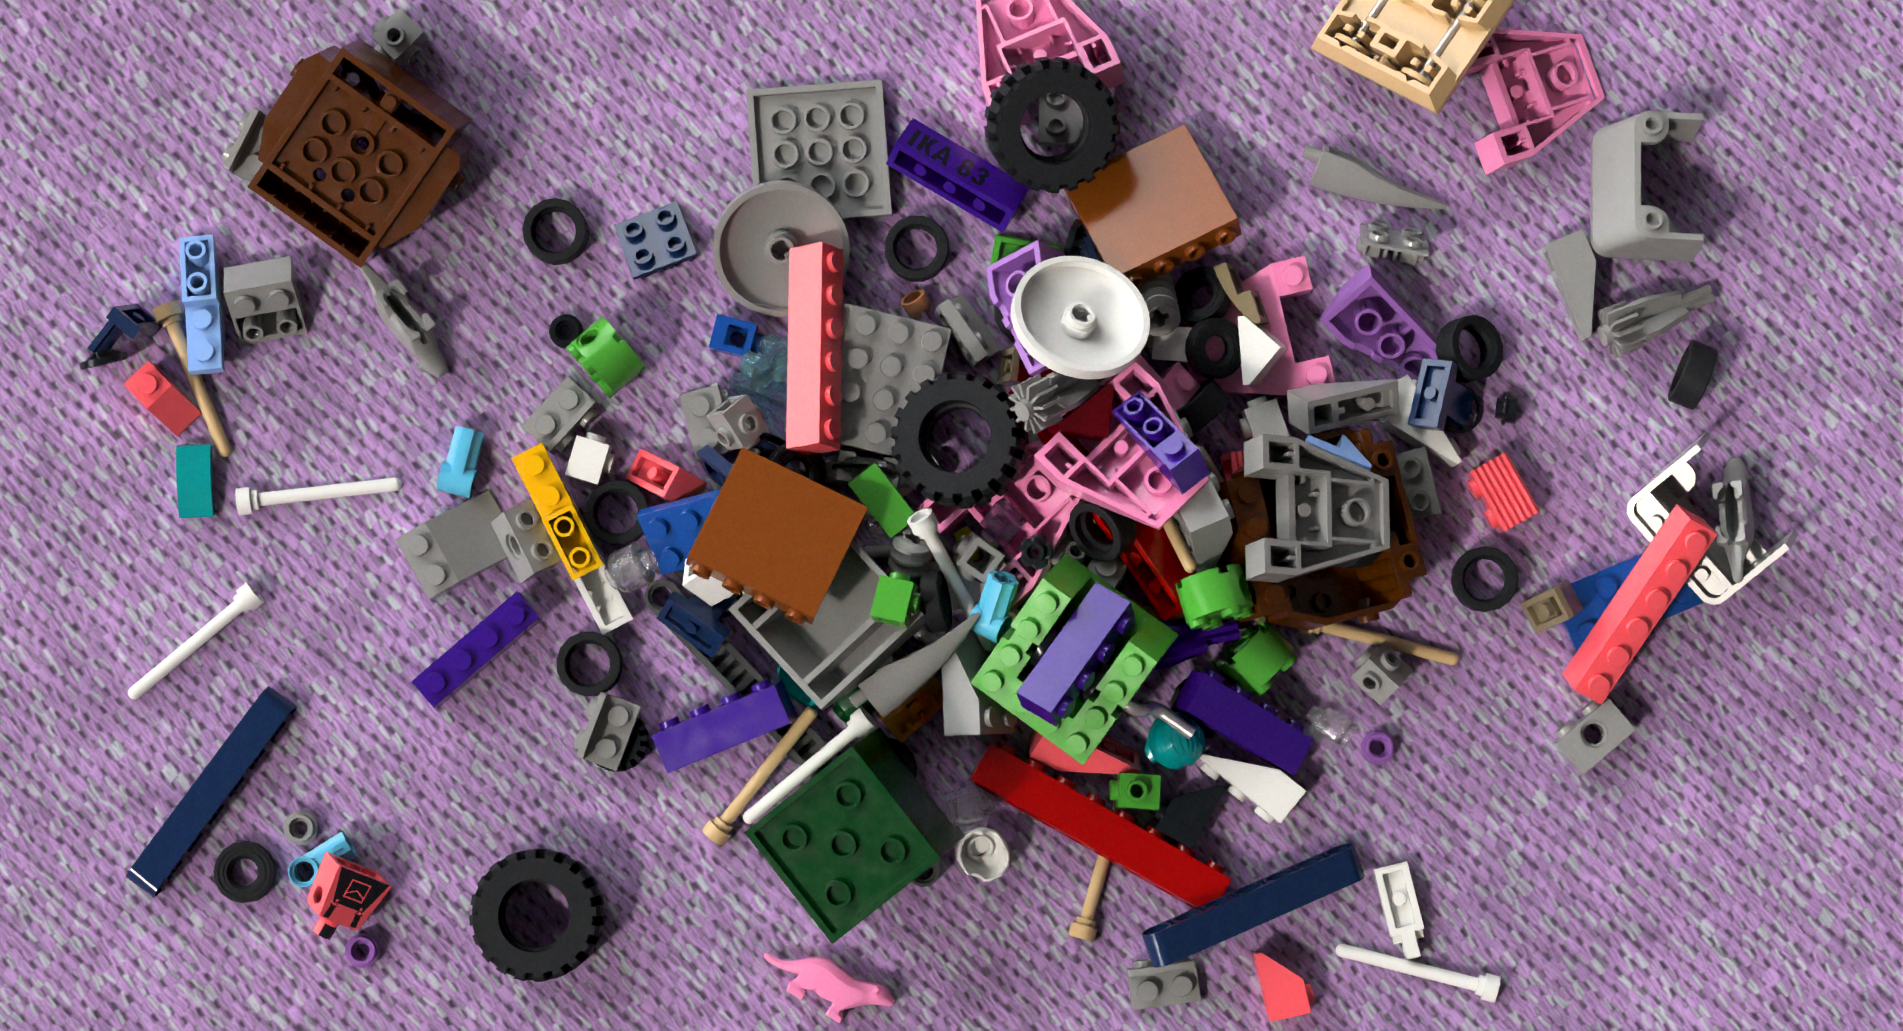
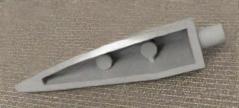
(1351, 177)
(904, 677)

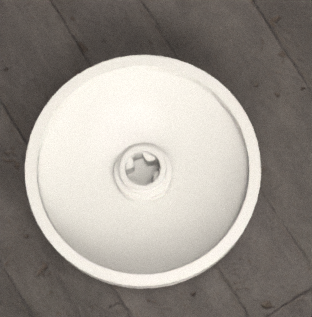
(1080, 317)

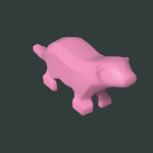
(832, 984)

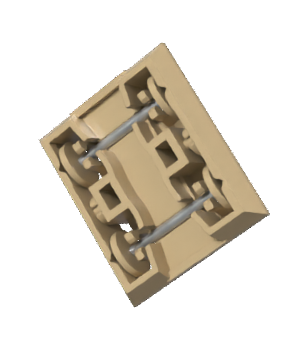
(1411, 42)

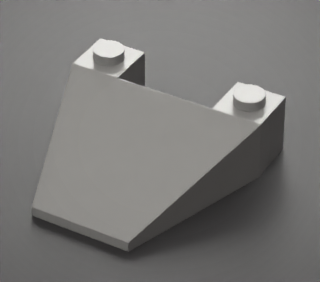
(1323, 509)

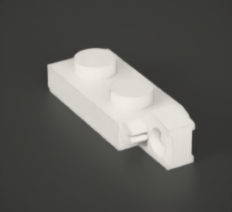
(1400, 907)

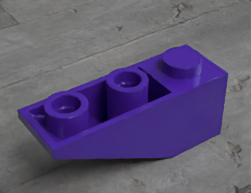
(1162, 442)

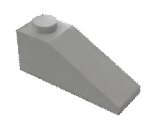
(1573, 271)
(1341, 404)

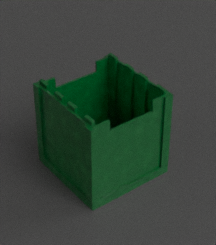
(854, 835)

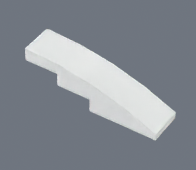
(601, 598)

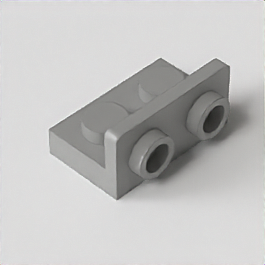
(243, 155)
(967, 330)
(696, 407)
(561, 416)
(607, 730)
(1163, 985)

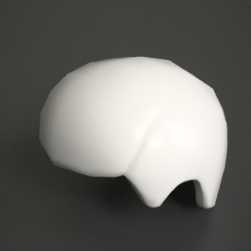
(989, 865)

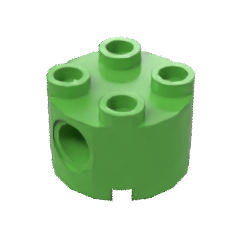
(606, 357)
(1215, 596)
(1257, 657)

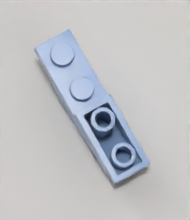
(202, 304)

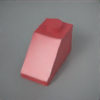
(162, 398)
(663, 478)
(1282, 989)

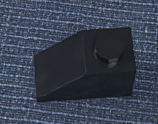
(1187, 814)

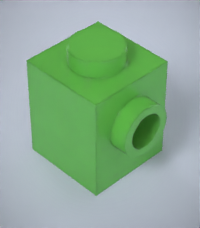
(895, 600)
(1135, 791)

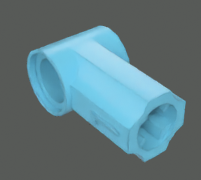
(460, 468)
(995, 605)
(337, 845)

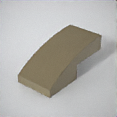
(1247, 302)

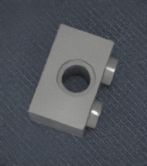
(526, 541)
(1612, 729)

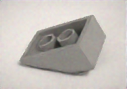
(454, 546)
(964, 705)

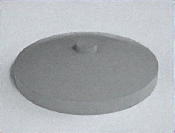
(756, 238)

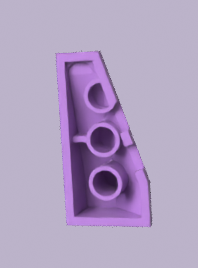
(1002, 283)
(1379, 323)

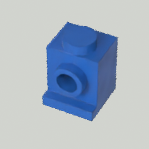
(726, 327)

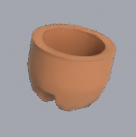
(915, 303)

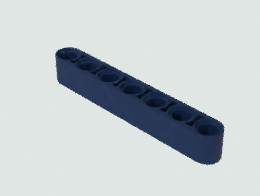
(209, 791)
(1252, 905)

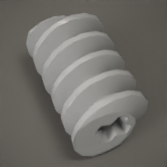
(1162, 304)
(909, 556)

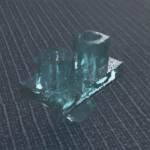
(769, 366)
(769, 400)

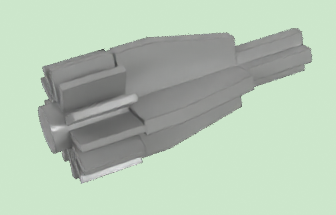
(1630, 325)
(1045, 399)

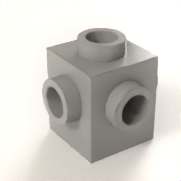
(401, 26)
(738, 423)
(990, 559)
(1380, 672)

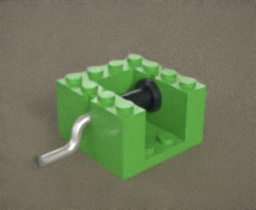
(1114, 681)

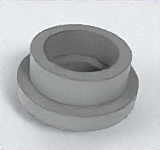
(293, 836)

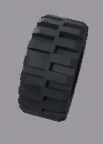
(1089, 150)
(923, 413)
(490, 906)

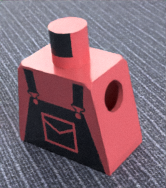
(344, 894)

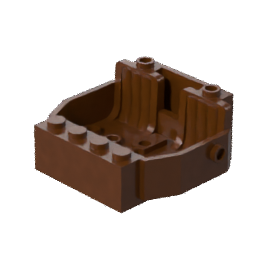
(395, 180)
(1332, 592)

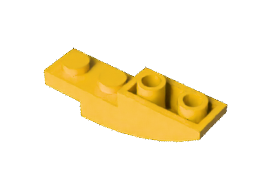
(557, 511)

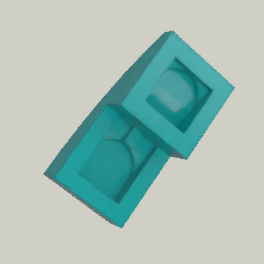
(194, 480)

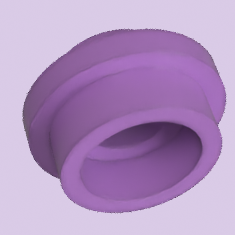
(1389, 747)
(351, 950)

